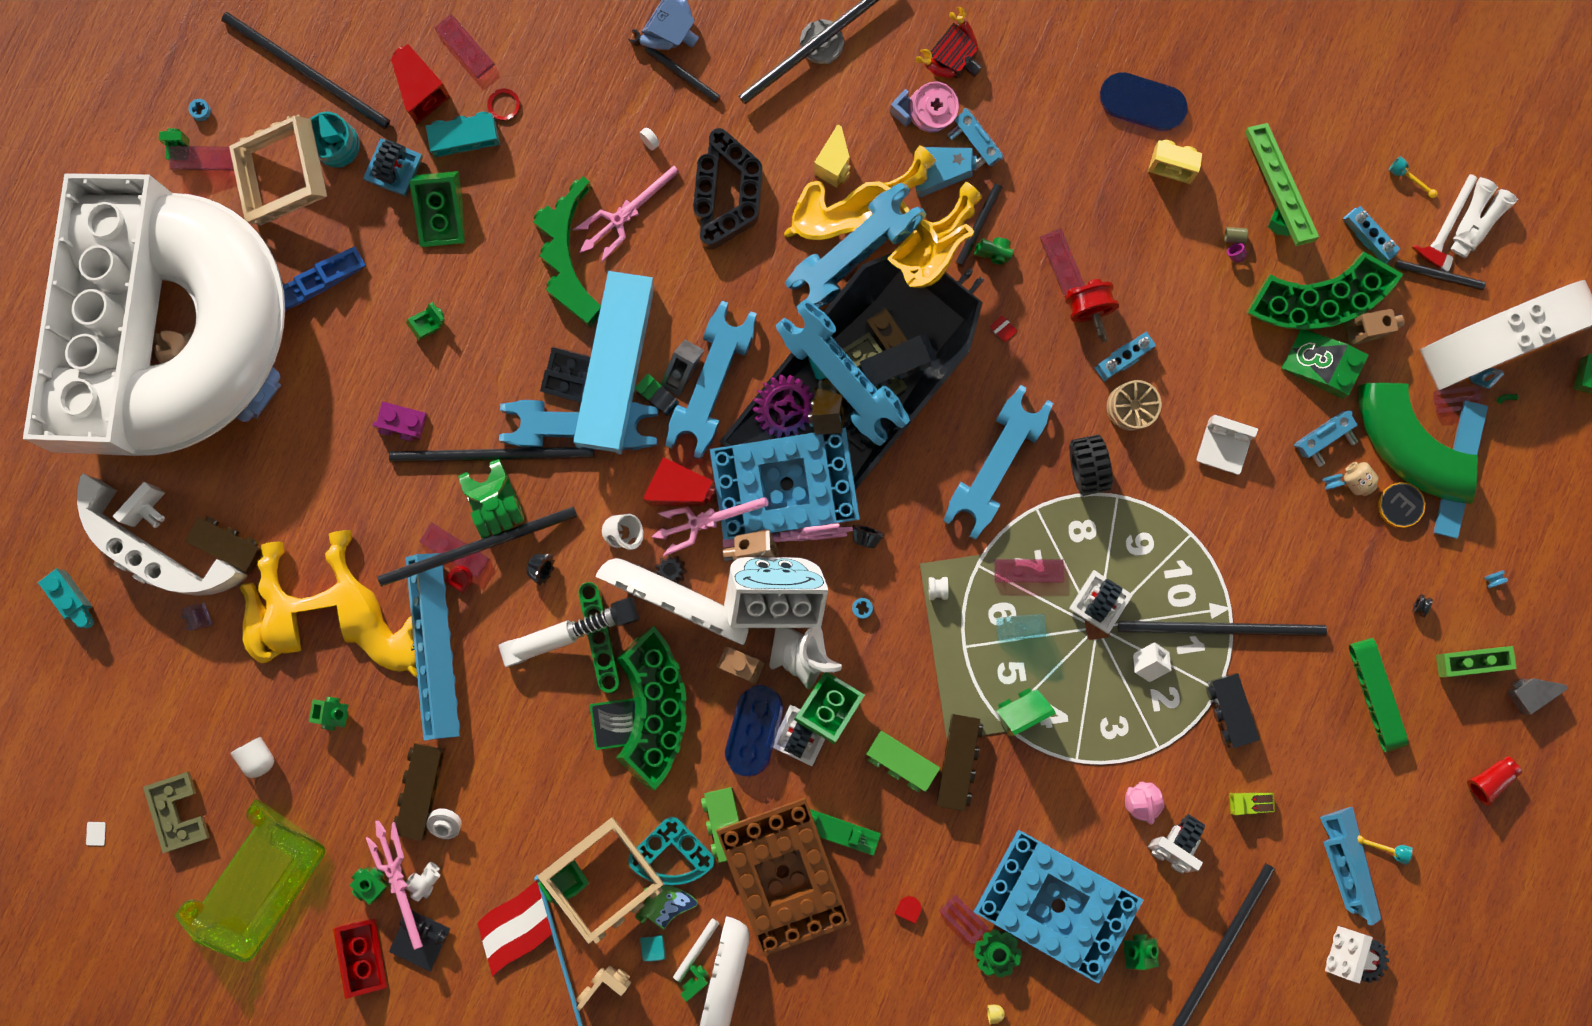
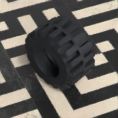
(1091, 465)

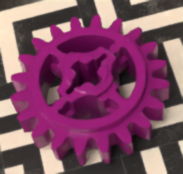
(785, 397)

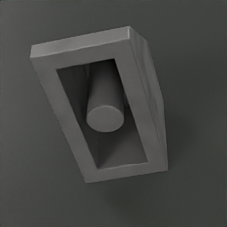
(681, 367)
(1534, 693)

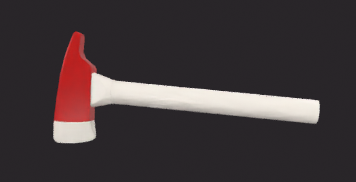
(1433, 253)

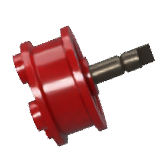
(1092, 303)

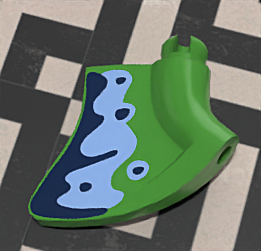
(665, 906)

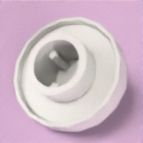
(444, 823)

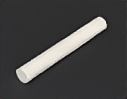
(696, 949)

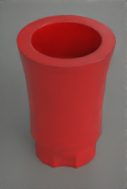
(1494, 780)

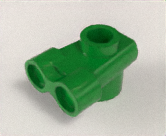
(997, 251)

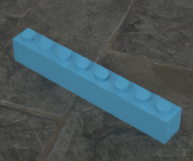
(433, 652)

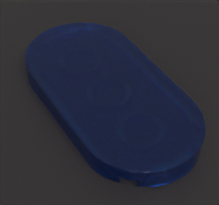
(1143, 101)
(753, 730)

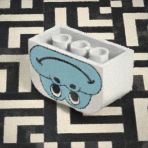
(775, 593)

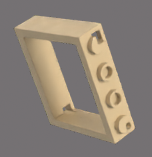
(246, 177)
(617, 919)

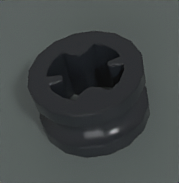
(1422, 605)

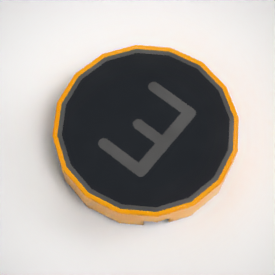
(1401, 505)

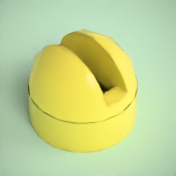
(995, 1014)

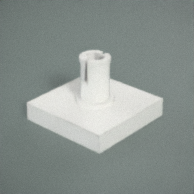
(141, 506)

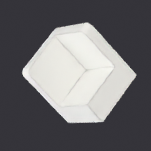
(1152, 662)

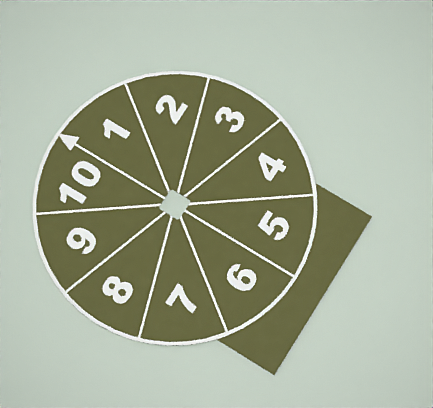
(1092, 684)

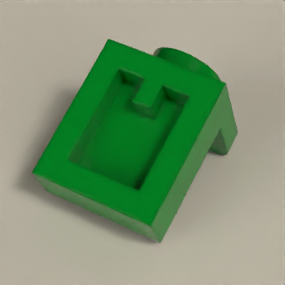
(692, 986)

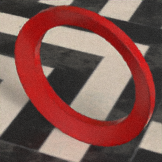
(501, 91)

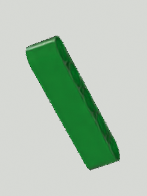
(599, 649)
(1378, 695)

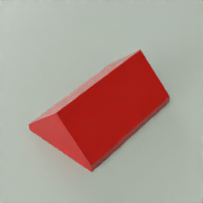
(359, 958)

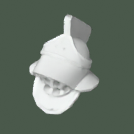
(802, 654)

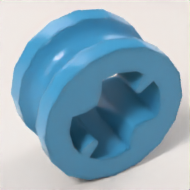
(205, 112)
(1333, 481)
(1496, 579)
(856, 611)

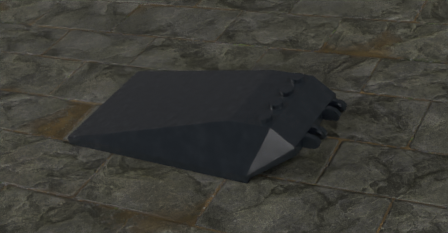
(940, 310)

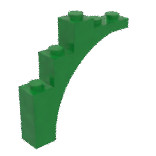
(556, 254)

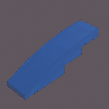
(322, 277)

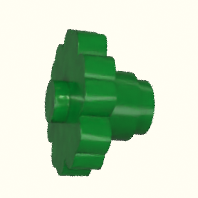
(997, 953)

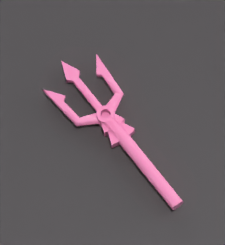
(623, 215)
(703, 521)
(804, 534)
(393, 871)

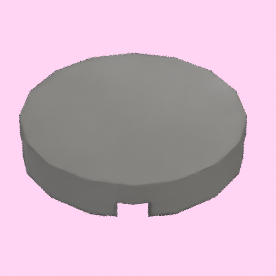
(829, 50)

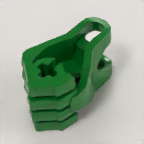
(492, 501)

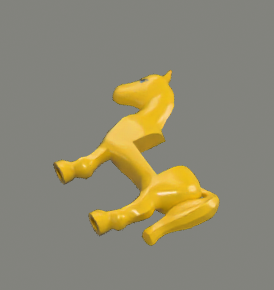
(923, 253)
(356, 605)

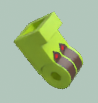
(1251, 803)

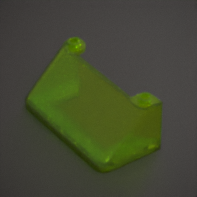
(254, 886)

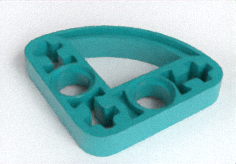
(676, 840)

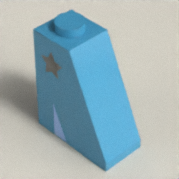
(950, 167)

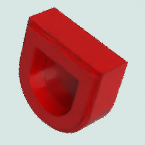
(459, 578)
(909, 908)

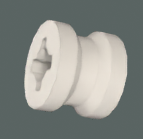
(938, 588)

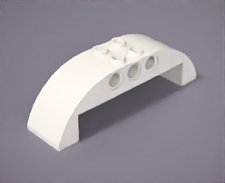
(1509, 334)
(139, 556)

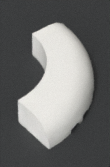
(670, 597)
(726, 974)

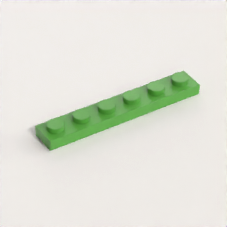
(1281, 184)

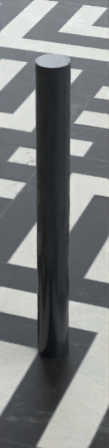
(686, 76)
(979, 224)
(1441, 275)

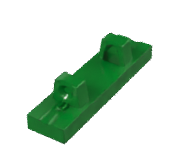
(840, 831)

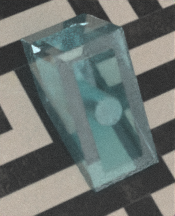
(1021, 627)

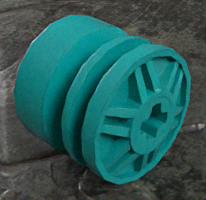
(341, 153)

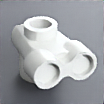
(421, 885)

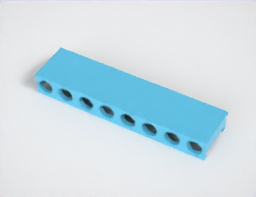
(614, 362)

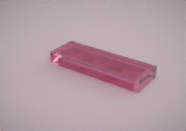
(464, 46)
(200, 158)
(1061, 260)
(442, 541)
(1028, 570)

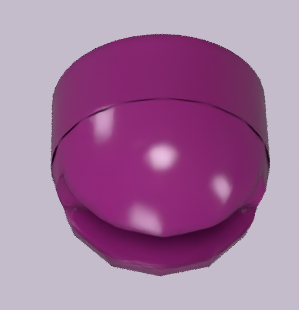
(1237, 253)

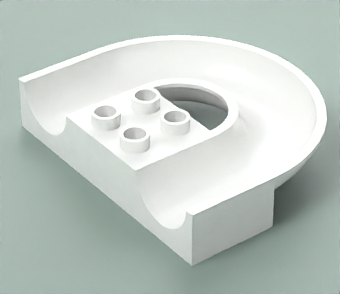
(101, 310)

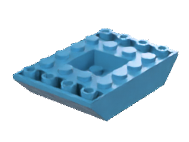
(820, 474)
(1094, 912)

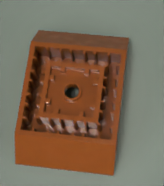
(791, 905)

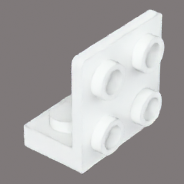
(1225, 444)

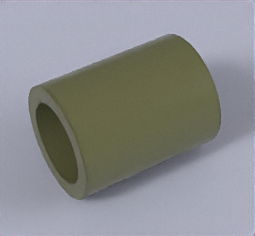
(1235, 235)

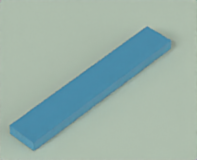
(1466, 441)

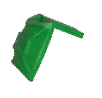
(568, 880)

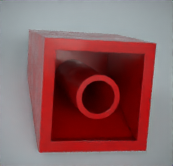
(418, 84)
(678, 487)

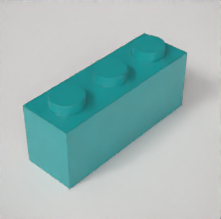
(462, 134)

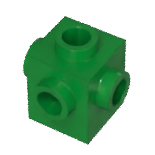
(329, 713)
(376, 887)
(1141, 952)

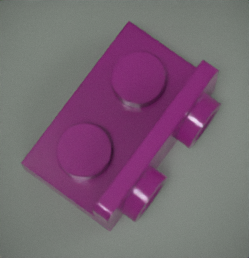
(401, 421)

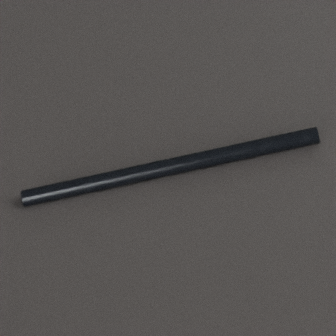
(806, 50)
(305, 70)
(490, 454)
(476, 546)
(1222, 628)
(1224, 946)

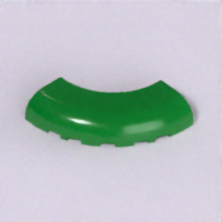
(1324, 302)
(1410, 448)
(658, 708)

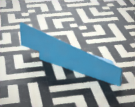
(1350, 864)

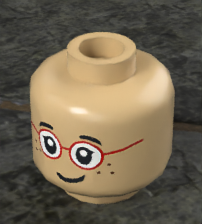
(1361, 478)

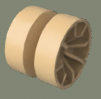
(1134, 405)

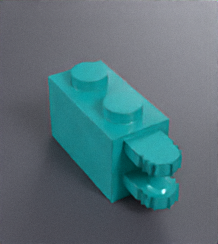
(67, 598)

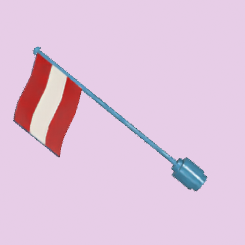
(518, 929)

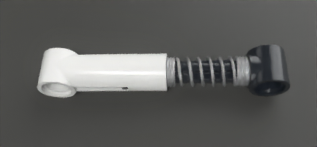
(567, 632)

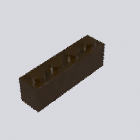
(958, 762)
(419, 791)

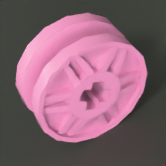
(924, 115)

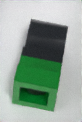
(656, 395)

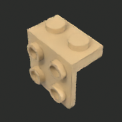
(613, 978)

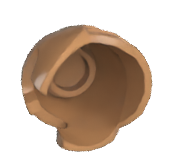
(169, 344)

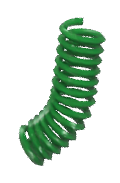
(1501, 399)

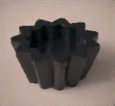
(866, 536)
(540, 568)
(671, 568)

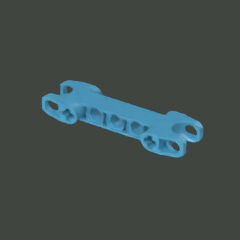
(881, 226)
(817, 343)
(696, 417)
(539, 424)
(1018, 426)

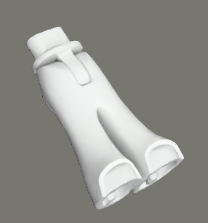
(1472, 227)

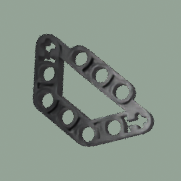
(710, 177)

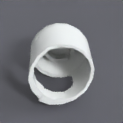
(613, 538)
(253, 758)

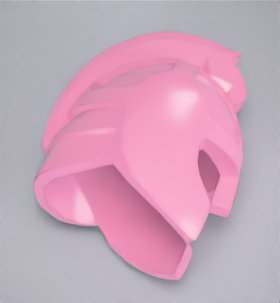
(1144, 802)

